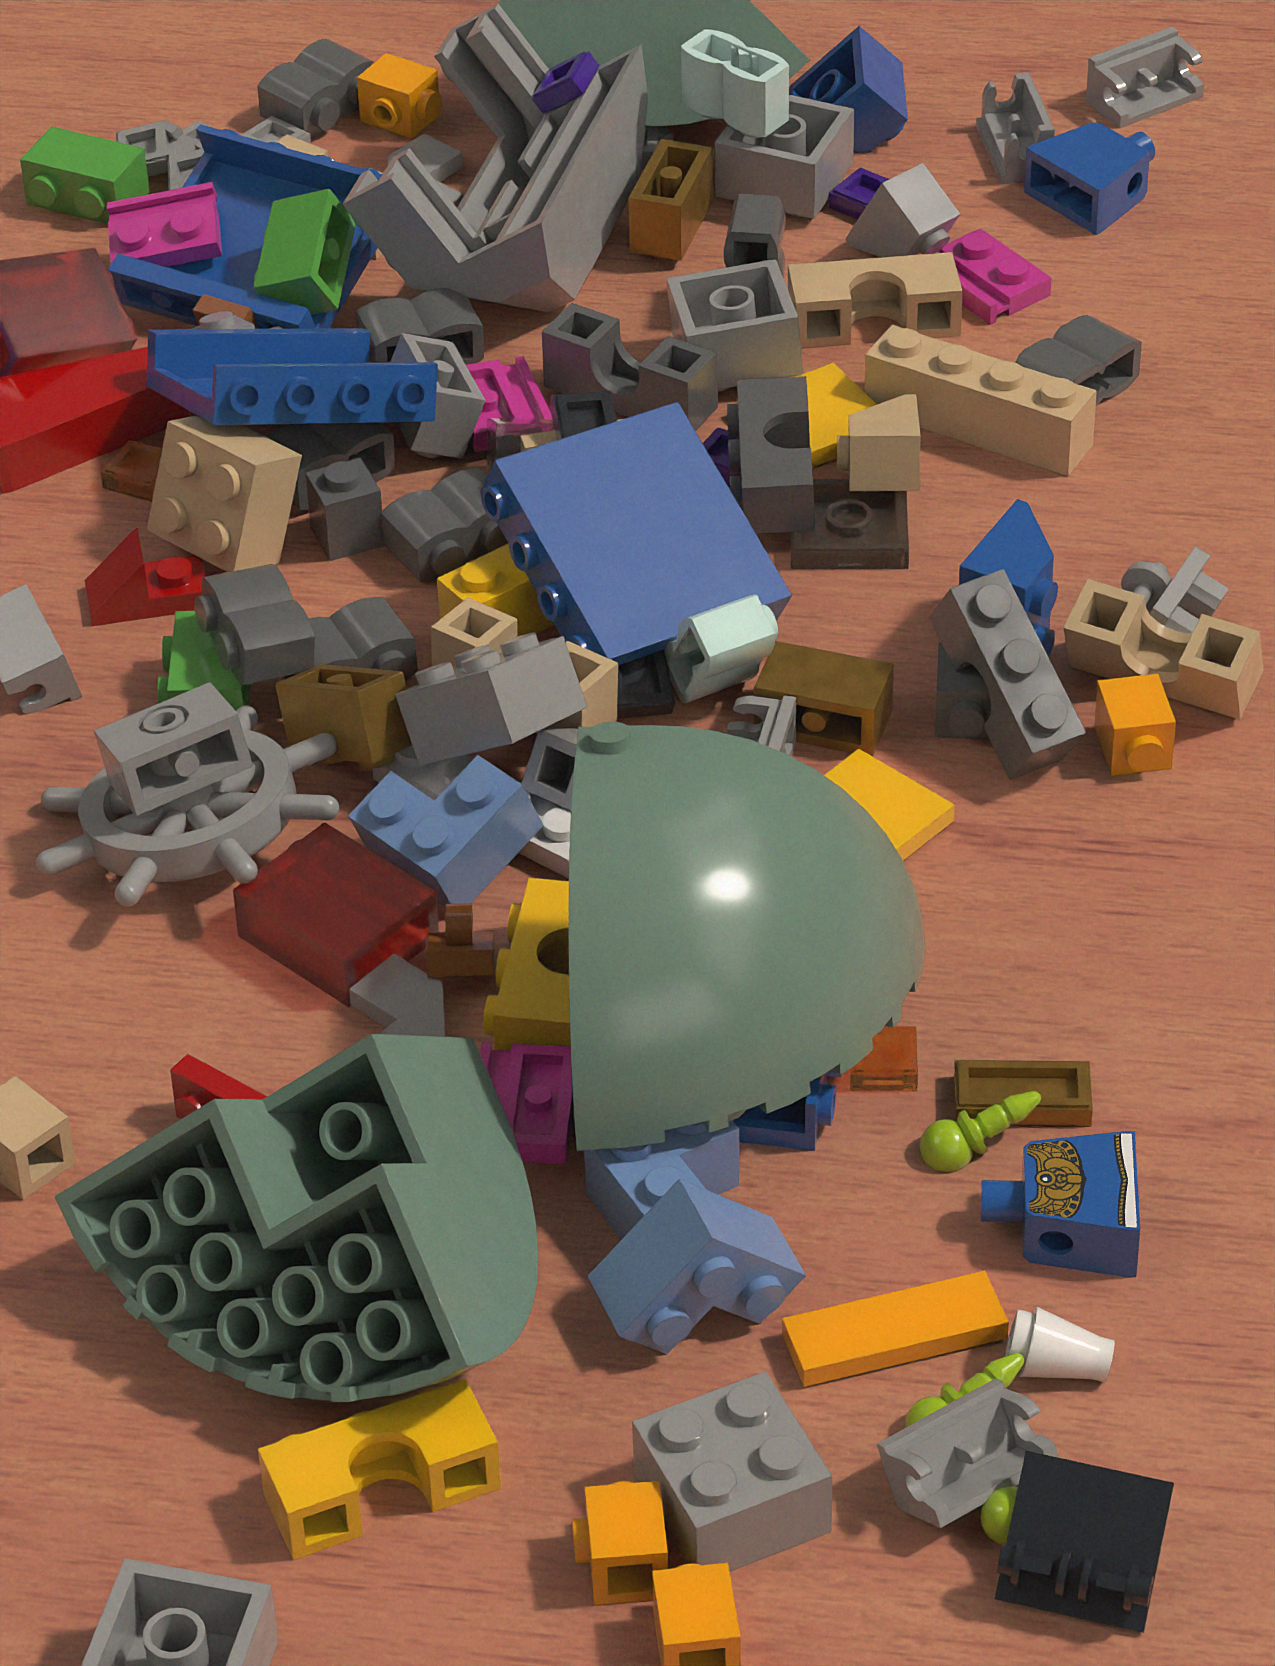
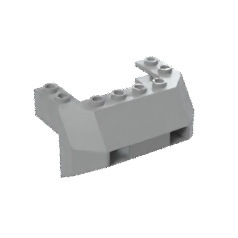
(540, 196)

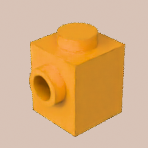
(399, 95)
(622, 1540)

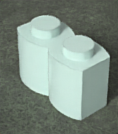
(735, 83)
(720, 647)

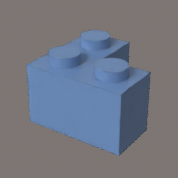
(457, 838)
(632, 1179)
(693, 1256)

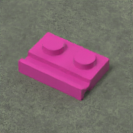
(166, 226)
(995, 276)
(508, 393)
(536, 1097)

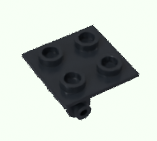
(1084, 1541)

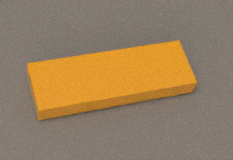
(894, 1328)

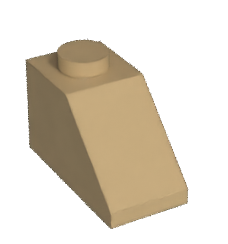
(882, 447)

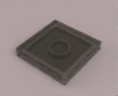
(853, 530)

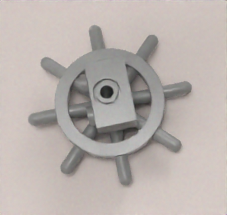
(177, 777)

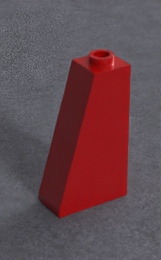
(75, 414)

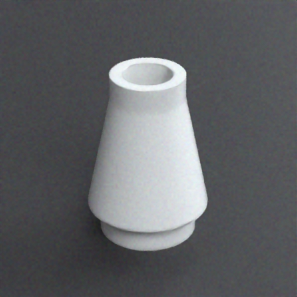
(1058, 1347)

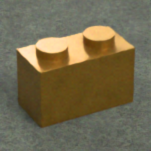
(671, 199)
(839, 696)
(352, 706)

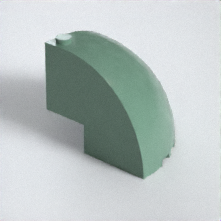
(611, 27)
(722, 931)
(332, 1233)

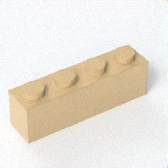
(984, 399)

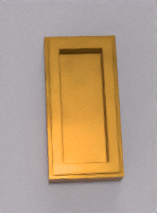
(1062, 1087)

